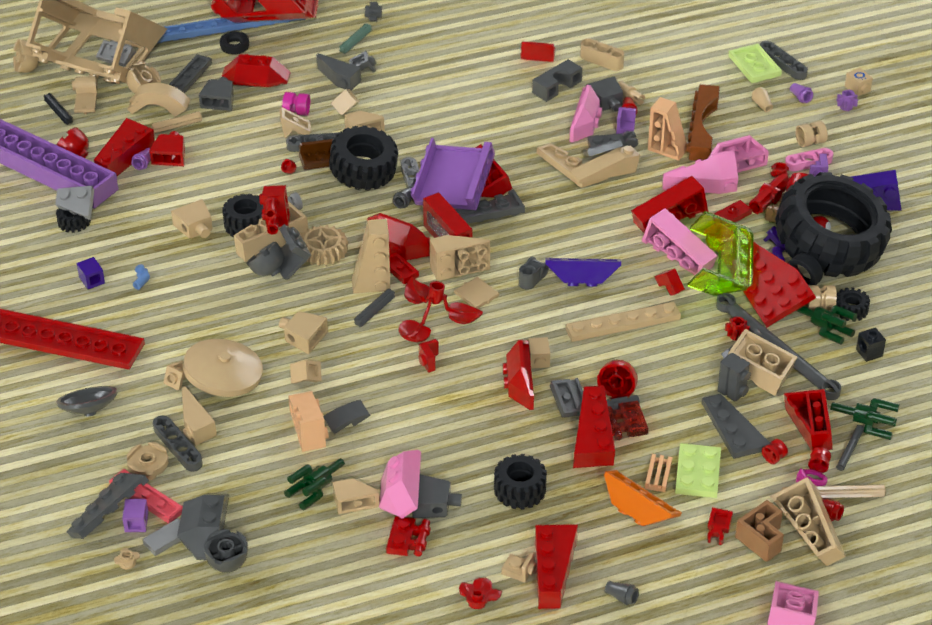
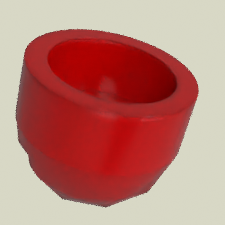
(288, 166)

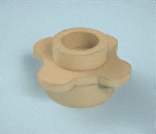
(127, 558)

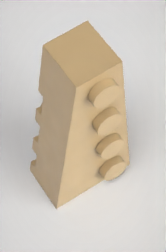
(256, 237)
(373, 263)
(808, 515)

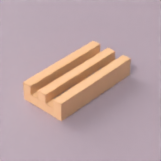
(668, 462)

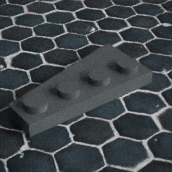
(734, 429)

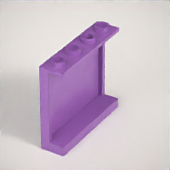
(454, 173)

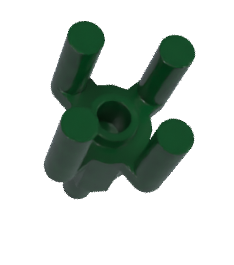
(829, 320)
(869, 415)
(312, 482)

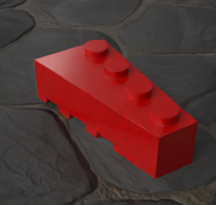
(125, 142)
(681, 200)

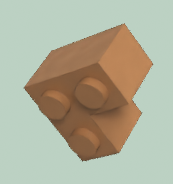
(761, 531)

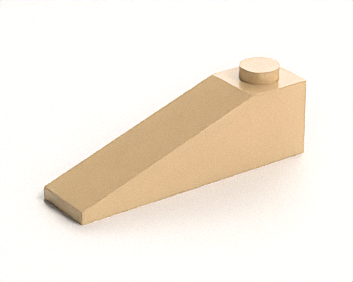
(607, 165)

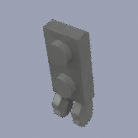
(627, 139)

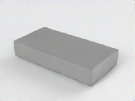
(163, 538)

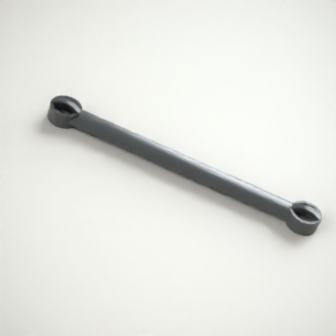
(800, 365)

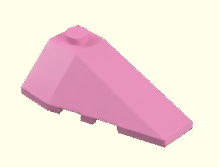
(714, 174)

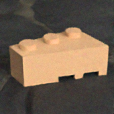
(666, 130)
(308, 421)

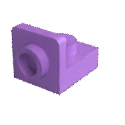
(820, 166)

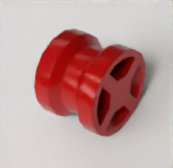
(774, 451)
(819, 459)

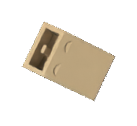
(458, 256)

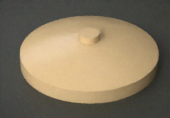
(222, 367)

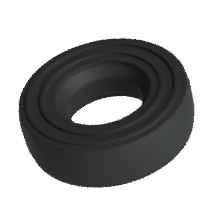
(234, 48)

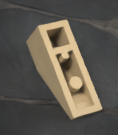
(197, 422)

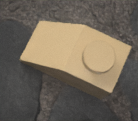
(364, 118)
(354, 495)

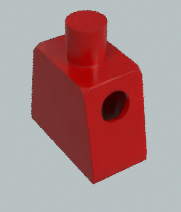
(168, 150)

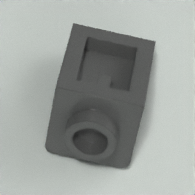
(364, 60)

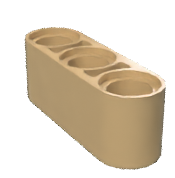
(602, 54)

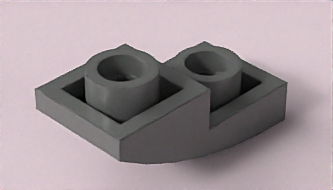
(350, 413)

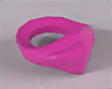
(802, 474)

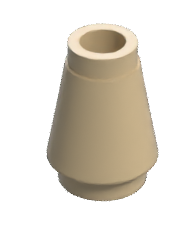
(762, 99)

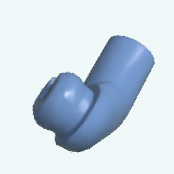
(143, 276)

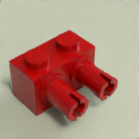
(275, 206)

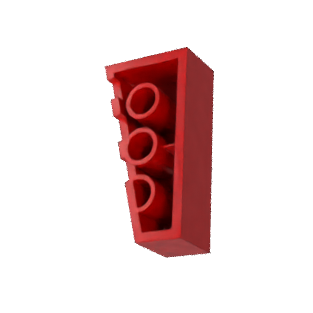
(594, 434)
(553, 560)

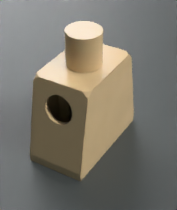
(193, 219)
(304, 330)

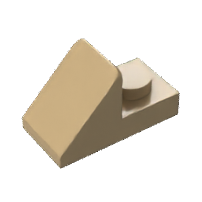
(293, 122)

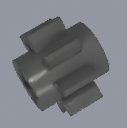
(373, 11)

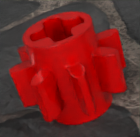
(736, 327)

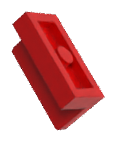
(537, 51)

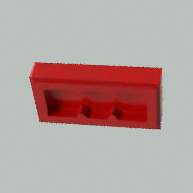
(735, 211)

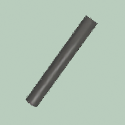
(850, 447)

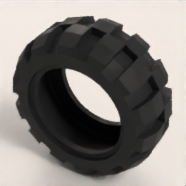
(845, 201)

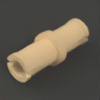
(630, 91)

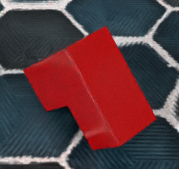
(671, 280)

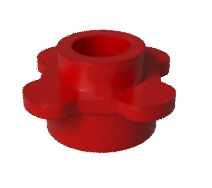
(779, 168)

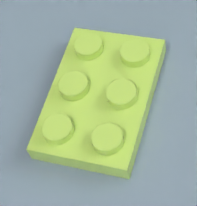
(755, 63)
(698, 470)

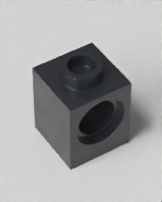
(870, 344)

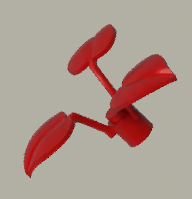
(417, 293)

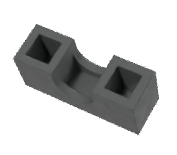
(547, 84)

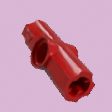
(769, 194)

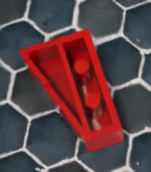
(810, 417)

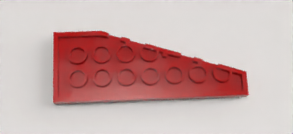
(776, 287)

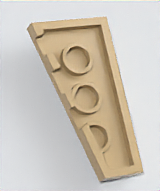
(561, 161)

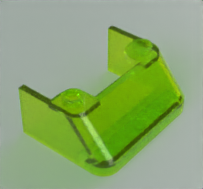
(735, 255)

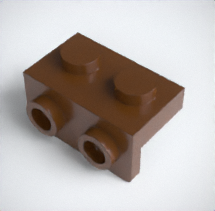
(315, 154)

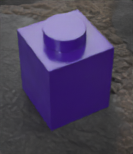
(90, 273)

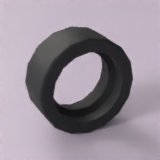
(810, 264)

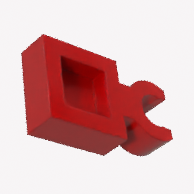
(719, 523)

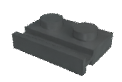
(568, 396)

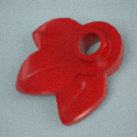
(479, 592)

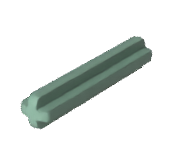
(355, 38)

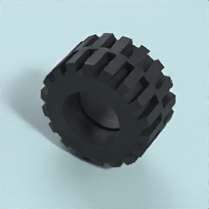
(241, 212)
(520, 481)

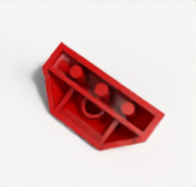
(256, 71)
(405, 238)
(519, 374)

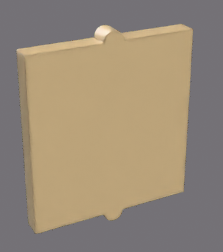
(476, 293)

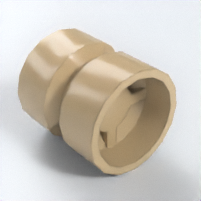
(812, 133)
(825, 297)

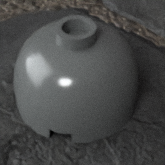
(267, 260)
(226, 550)

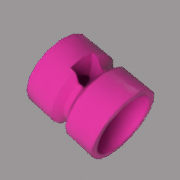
(297, 103)

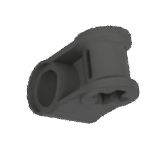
(532, 273)

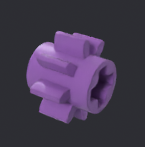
(847, 100)

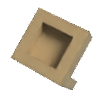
(345, 101)
(305, 371)

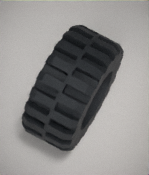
(363, 172)

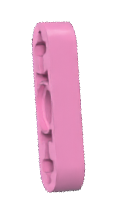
(797, 161)

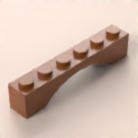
(705, 103)

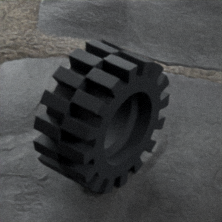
(69, 221)
(848, 297)

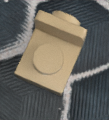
(174, 375)
(519, 567)

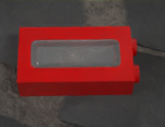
(442, 218)

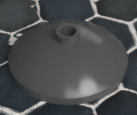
(87, 400)

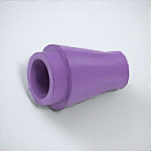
(803, 93)
(141, 160)

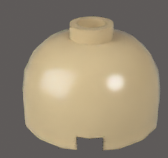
(24, 61)
(141, 74)

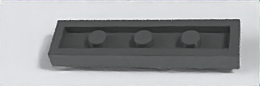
(191, 72)

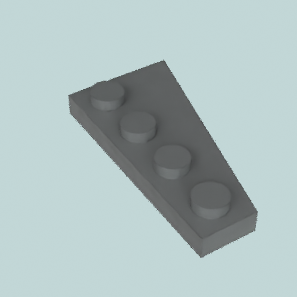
(494, 209)
(107, 502)

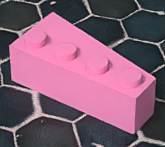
(678, 242)

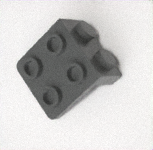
(294, 251)

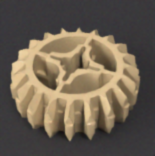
(325, 244)

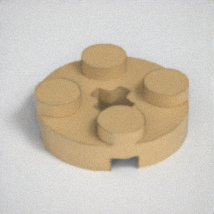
(152, 468)

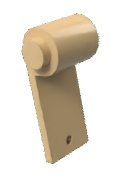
(86, 94)

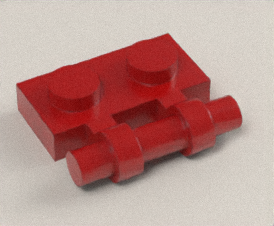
(401, 536)

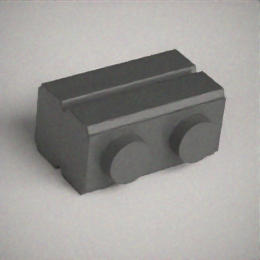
(734, 377)

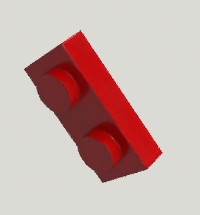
(401, 268)

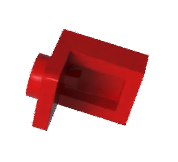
(427, 354)

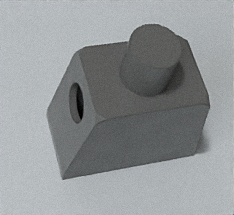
(609, 93)
(217, 95)
(435, 498)

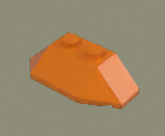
(636, 501)

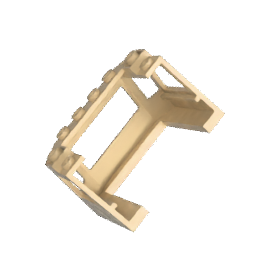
(123, 28)

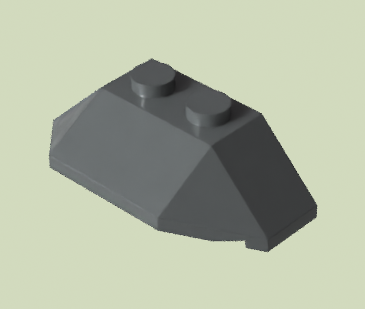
(200, 519)

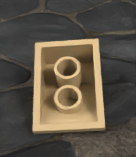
(768, 362)

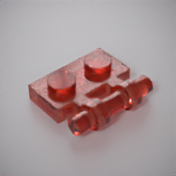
(632, 418)

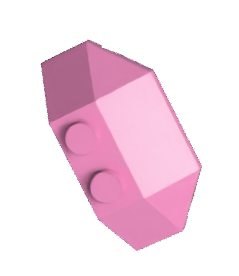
(586, 115)
(748, 152)
(401, 484)

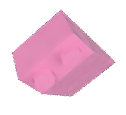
(793, 605)

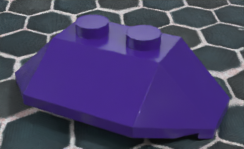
(583, 270)

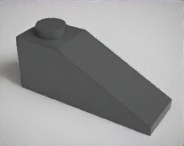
(339, 72)

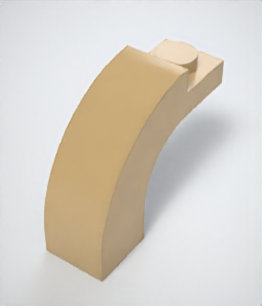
(159, 94)

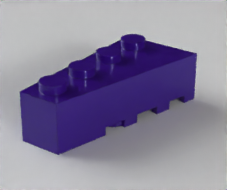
(884, 186)

